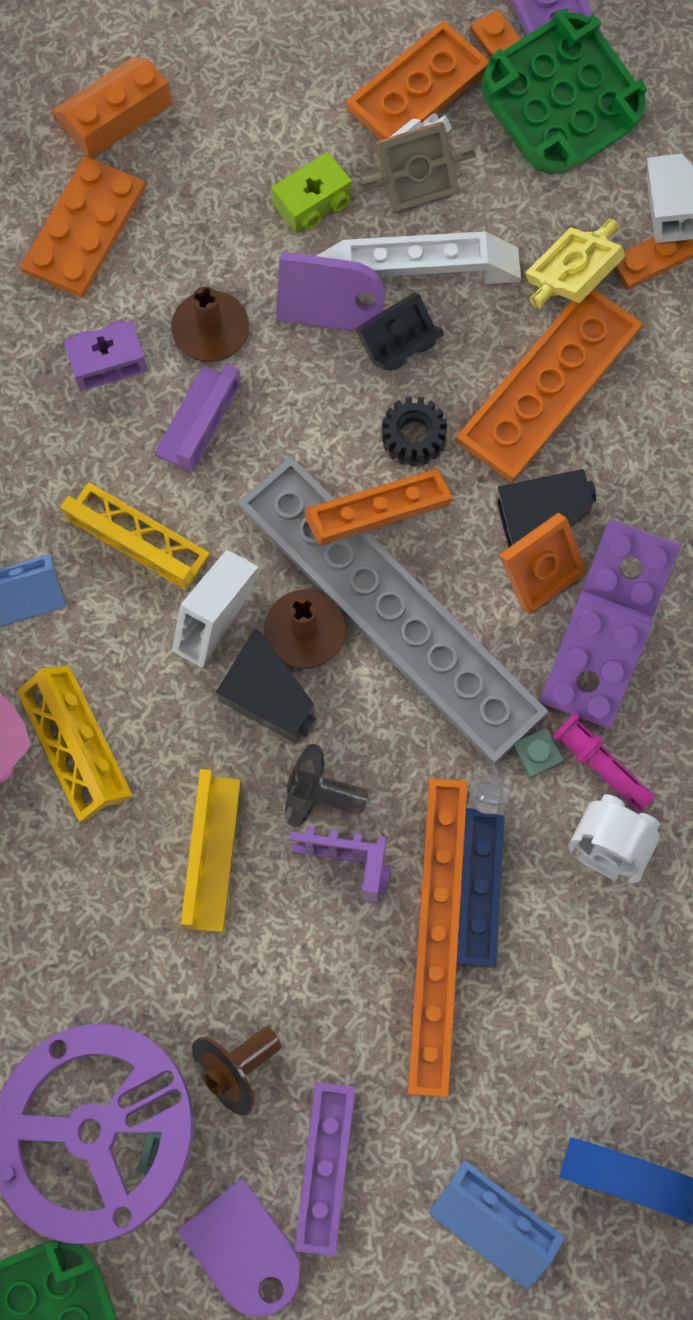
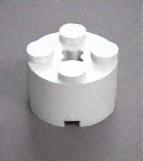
(615, 839)

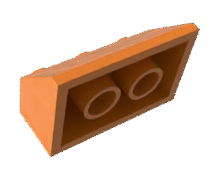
(114, 105)

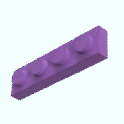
(325, 1169)

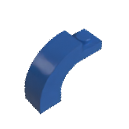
(629, 1179)

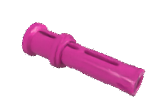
(590, 751)

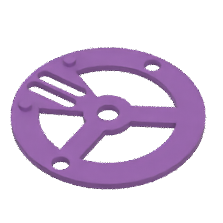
(172, 1156)

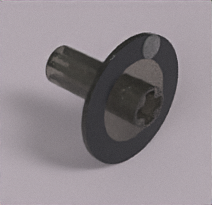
(309, 787)

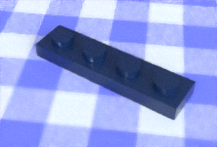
(480, 889)

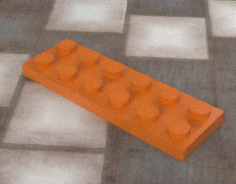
(548, 384)

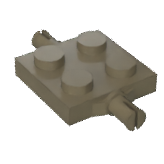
(417, 166)

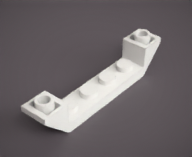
(433, 255)

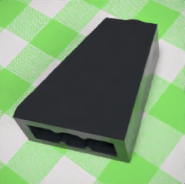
(534, 501)
(267, 691)

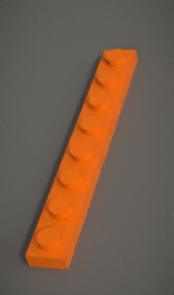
(438, 939)

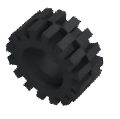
(419, 412)

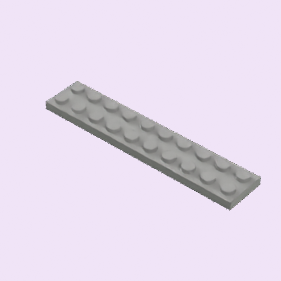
(397, 616)

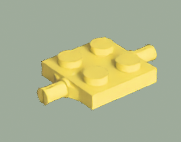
(575, 264)

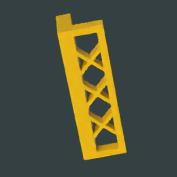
(131, 542)
(77, 735)
(211, 853)

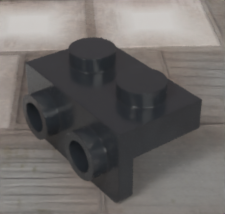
(399, 333)

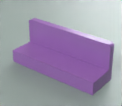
(199, 416)

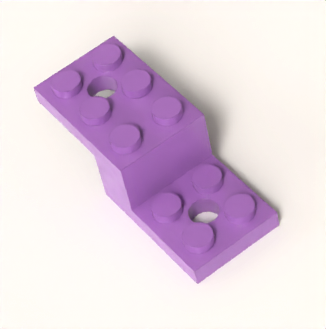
(610, 623)

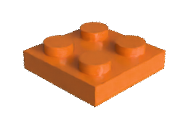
(543, 563)

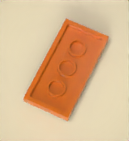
(418, 82)
(83, 227)

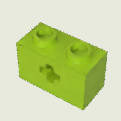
(312, 193)

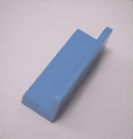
(29, 590)
(497, 1225)

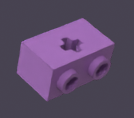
(95, 369)

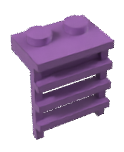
(376, 873)

